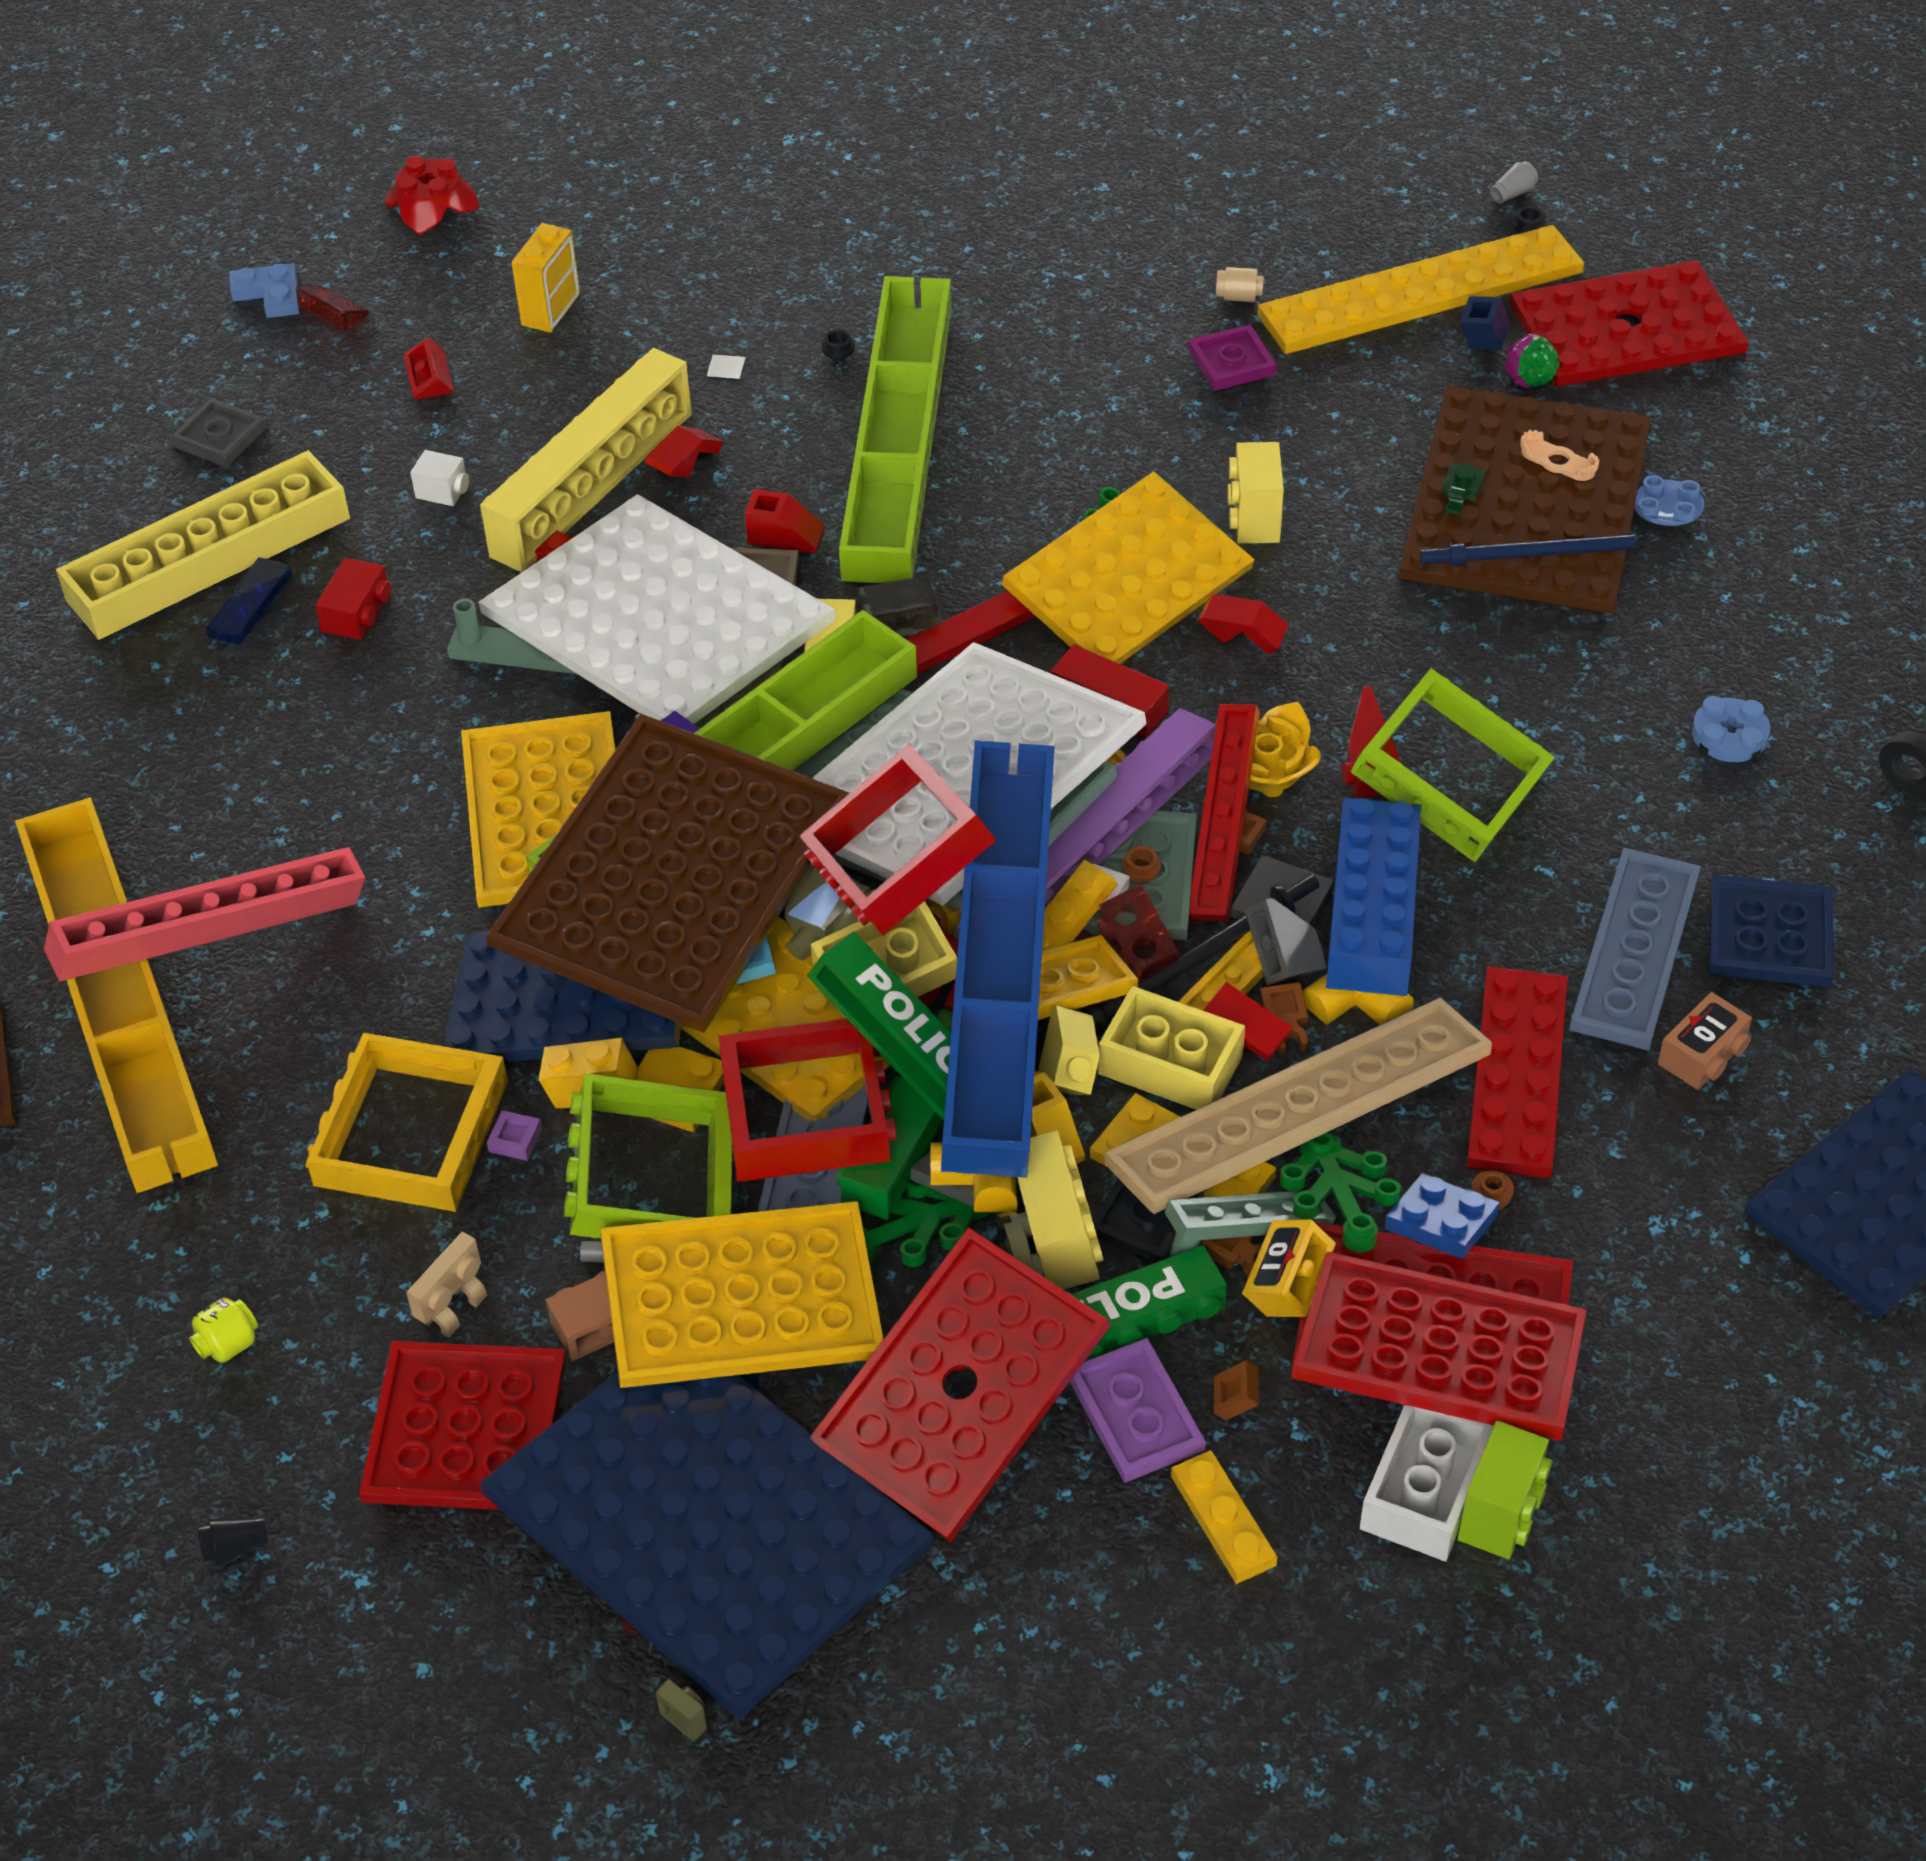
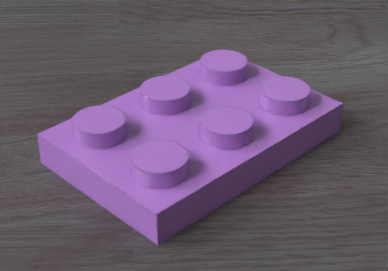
(1136, 1410)

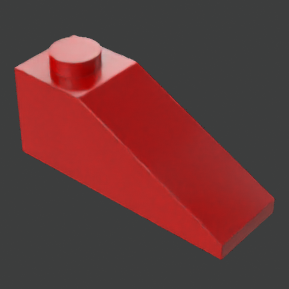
(1366, 726)

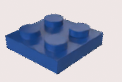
(1442, 1215)

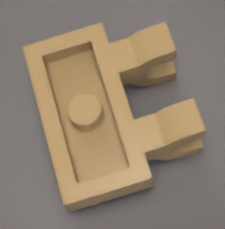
(447, 1276)

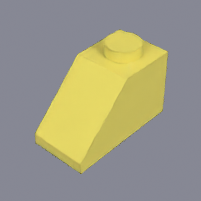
(1070, 1051)

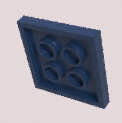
(1771, 930)

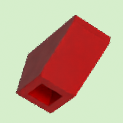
(781, 523)

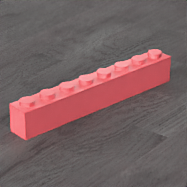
(202, 913)

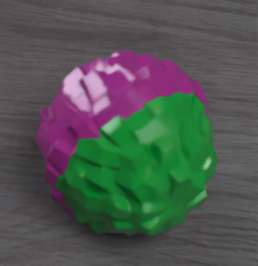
(1531, 361)

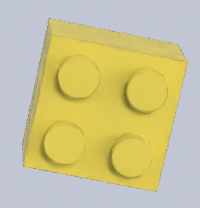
(1256, 492)

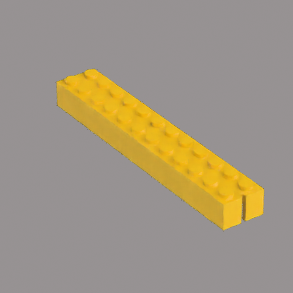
(119, 1006)

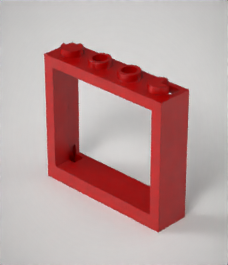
(925, 871)
(814, 1149)

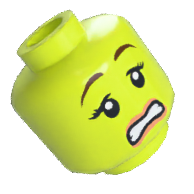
(223, 1330)

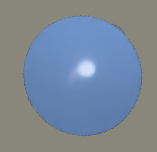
(1669, 501)

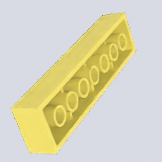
(586, 459)
(203, 544)

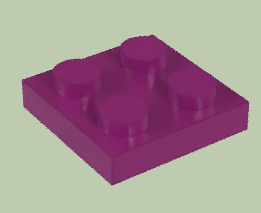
(1232, 357)

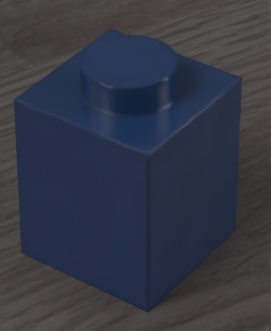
(1485, 322)

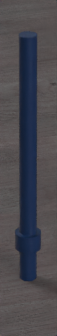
(1458, 554)

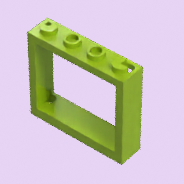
(1437, 810)
(647, 1101)

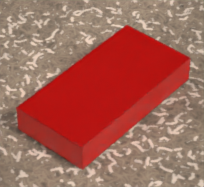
(1263, 1029)

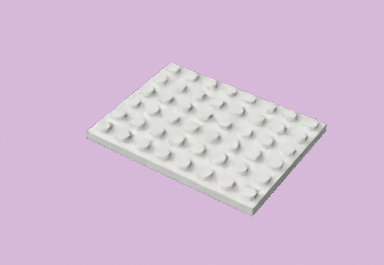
(657, 612)
(968, 700)

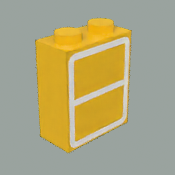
(546, 277)

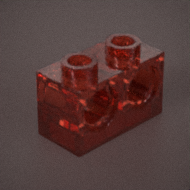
(1144, 931)

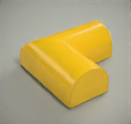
(1332, 1003)
(989, 1191)

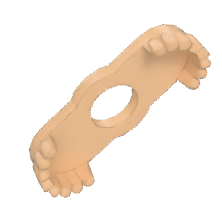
(1537, 450)

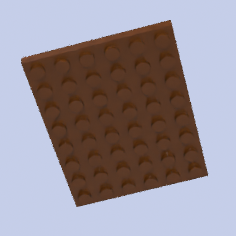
(1526, 500)
(667, 873)

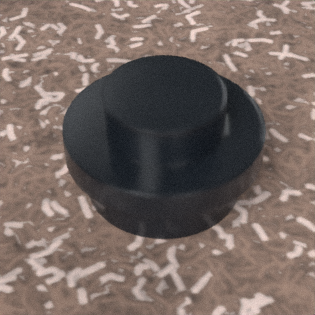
(1528, 219)
(838, 344)

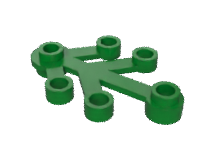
(1324, 1153)
(924, 1219)

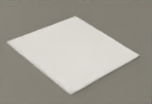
(726, 366)

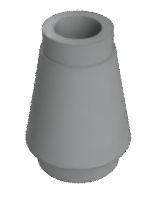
(1515, 182)

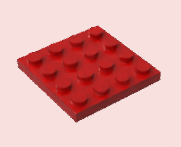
(455, 1418)

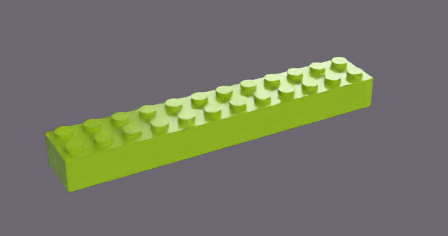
(896, 432)
(813, 697)

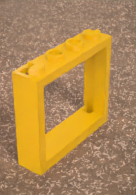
(420, 1059)

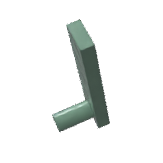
(494, 644)
(1232, 1217)

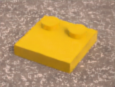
(681, 1068)

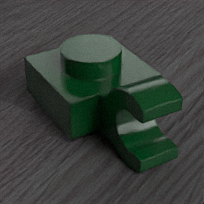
(1462, 484)

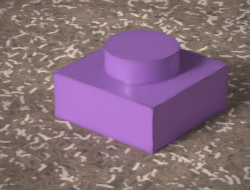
(514, 1135)

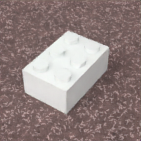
(1424, 1480)

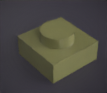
(682, 1709)

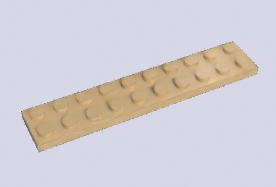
(1296, 1104)

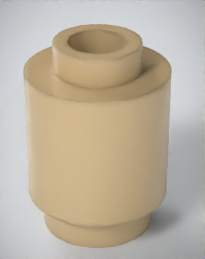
(1239, 284)

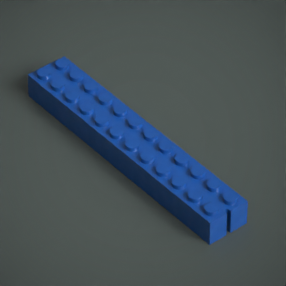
(999, 966)

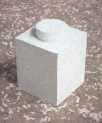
(439, 478)

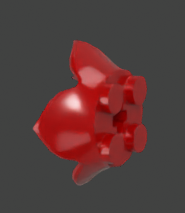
(427, 189)

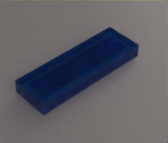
(248, 601)

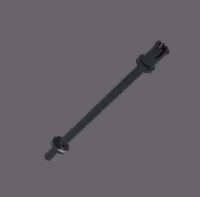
(1287, 898)

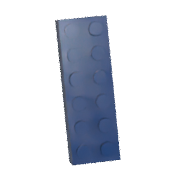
(1374, 897)

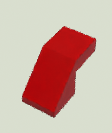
(680, 450)
(1232, 615)

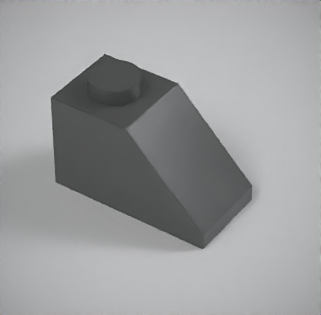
(1284, 942)

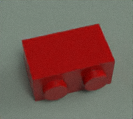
(353, 598)

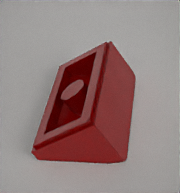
(428, 370)

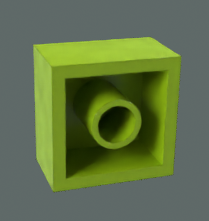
(1505, 1490)

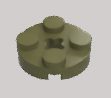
(1017, 1241)

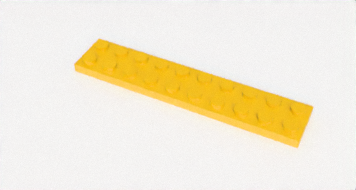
(1419, 289)

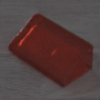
(330, 306)

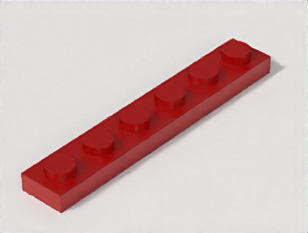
(1224, 812)

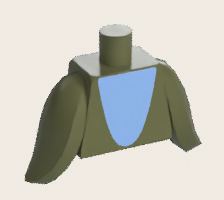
(816, 912)

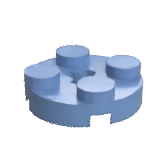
(1745, 716)

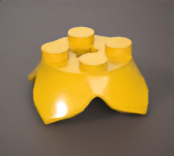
(1282, 750)

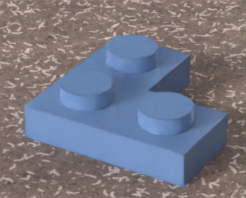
(273, 283)

